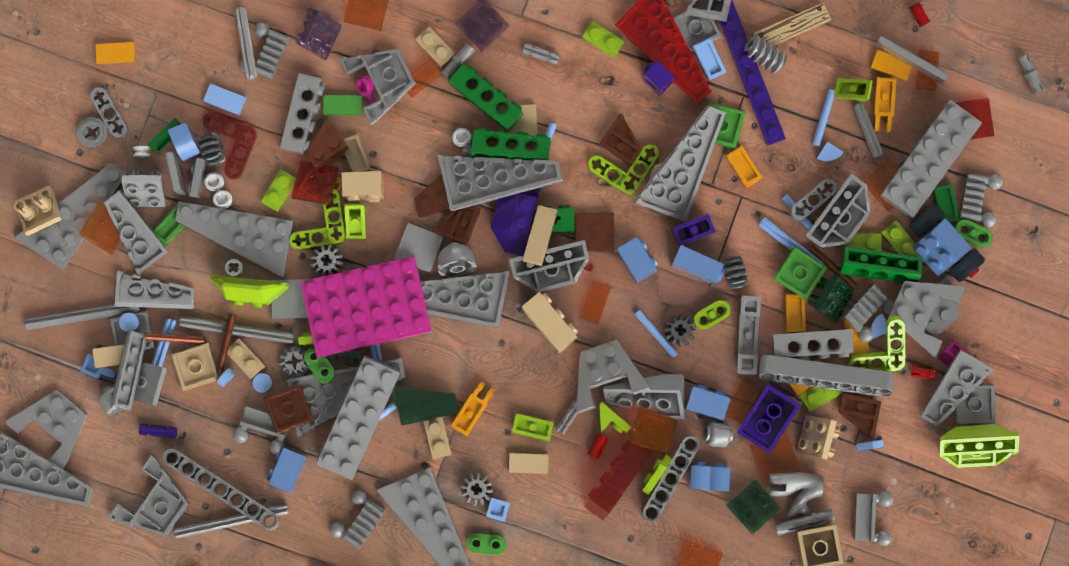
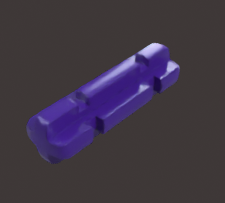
(158, 430)

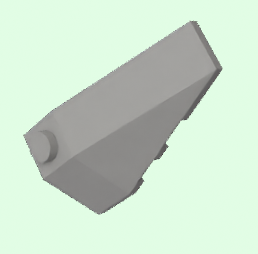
(664, 397)

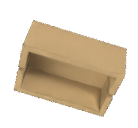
(550, 322)

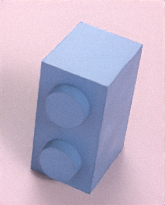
(637, 259)
(707, 402)
(287, 470)

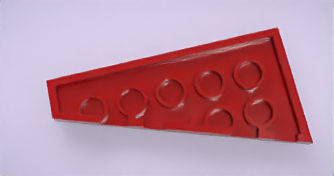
(659, 38)

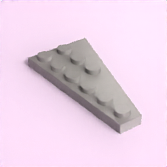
(249, 235)
(61, 239)
(468, 298)
(326, 399)

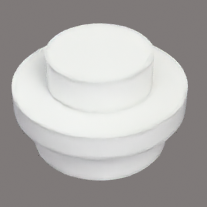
(461, 137)
(214, 181)
(222, 199)

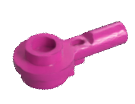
(365, 88)

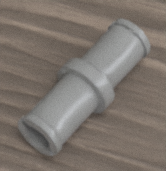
(458, 60)
(1031, 74)

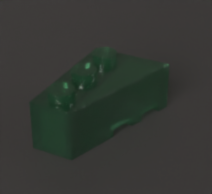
(422, 405)

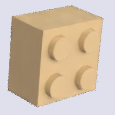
(363, 186)
(819, 546)

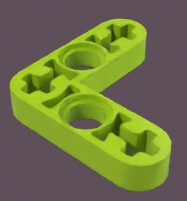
(623, 176)
(326, 232)
(888, 356)

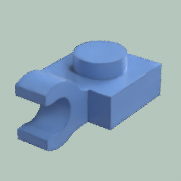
(89, 369)

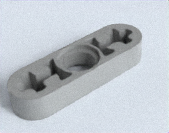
(97, 103)
(812, 208)

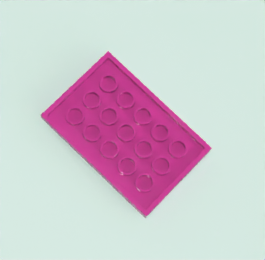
(365, 307)

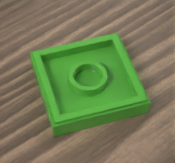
(730, 127)
(800, 273)

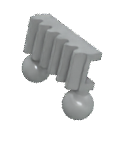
(272, 51)
(973, 198)
(864, 308)
(261, 422)
(866, 515)
(364, 522)

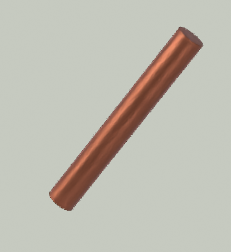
(831, 266)
(174, 338)
(226, 342)

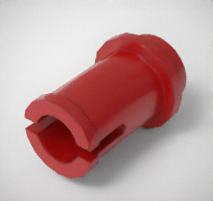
(919, 14)
(923, 372)
(598, 445)

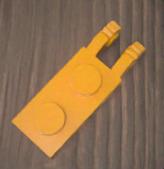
(884, 101)
(471, 411)

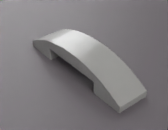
(748, 335)

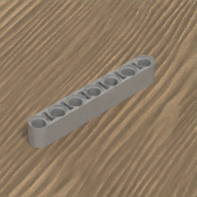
(826, 375)
(214, 482)

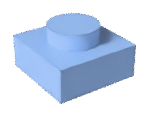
(498, 509)

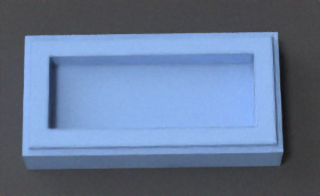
(709, 58)
(224, 99)

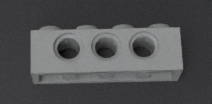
(303, 84)
(844, 339)

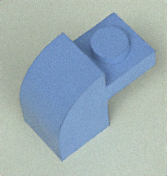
(184, 141)

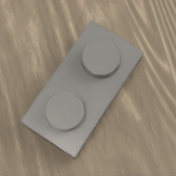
(198, 170)

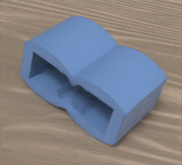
(709, 478)

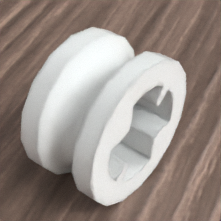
(141, 151)
(235, 262)

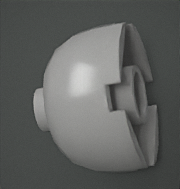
(456, 260)

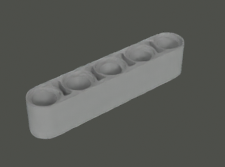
(663, 485)

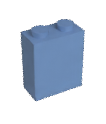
(698, 265)

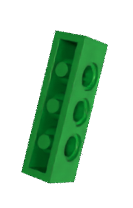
(466, 74)
(503, 137)
(880, 265)

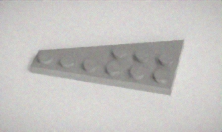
(680, 175)
(486, 179)
(35, 475)
(426, 515)

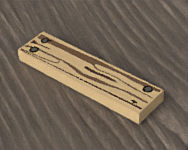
(795, 25)

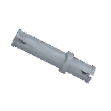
(814, 519)

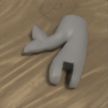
(791, 482)

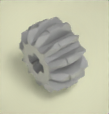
(332, 256)
(471, 493)

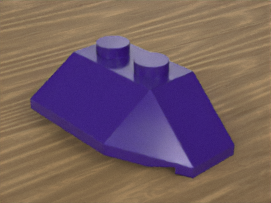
(514, 220)

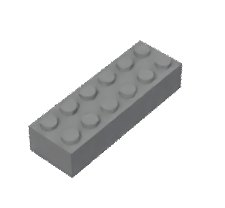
(930, 159)
(357, 417)

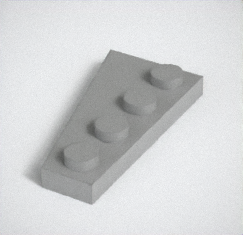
(138, 237)
(141, 292)
(956, 385)

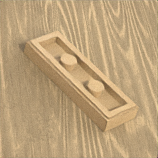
(540, 235)

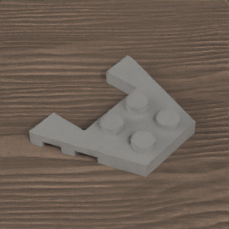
(389, 77)
(915, 306)
(602, 366)
(59, 418)
(160, 508)

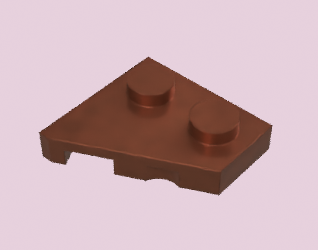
(621, 141)
(326, 145)
(432, 198)
(458, 224)
(860, 412)

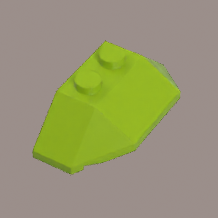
(249, 290)
(978, 445)

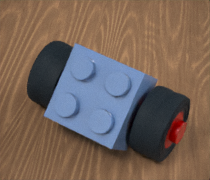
(944, 245)

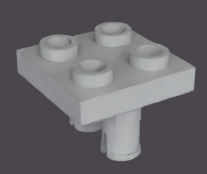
(144, 189)

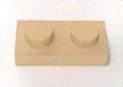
(435, 47)
(245, 359)
(437, 438)

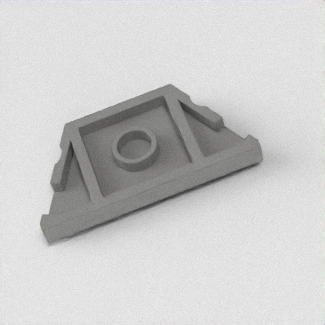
(943, 314)

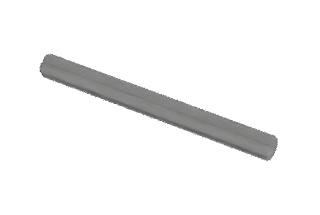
(77, 316)
(240, 330)
(224, 522)

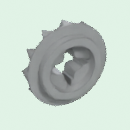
(83, 132)
(287, 355)

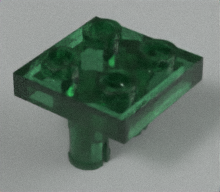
(833, 298)
(753, 507)

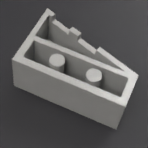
(710, 9)

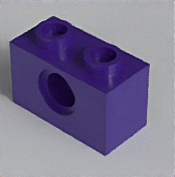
(657, 77)
(693, 230)

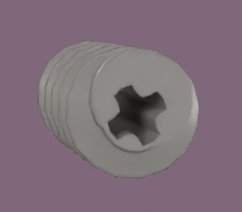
(766, 53)

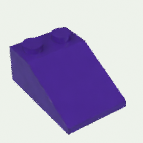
(770, 417)

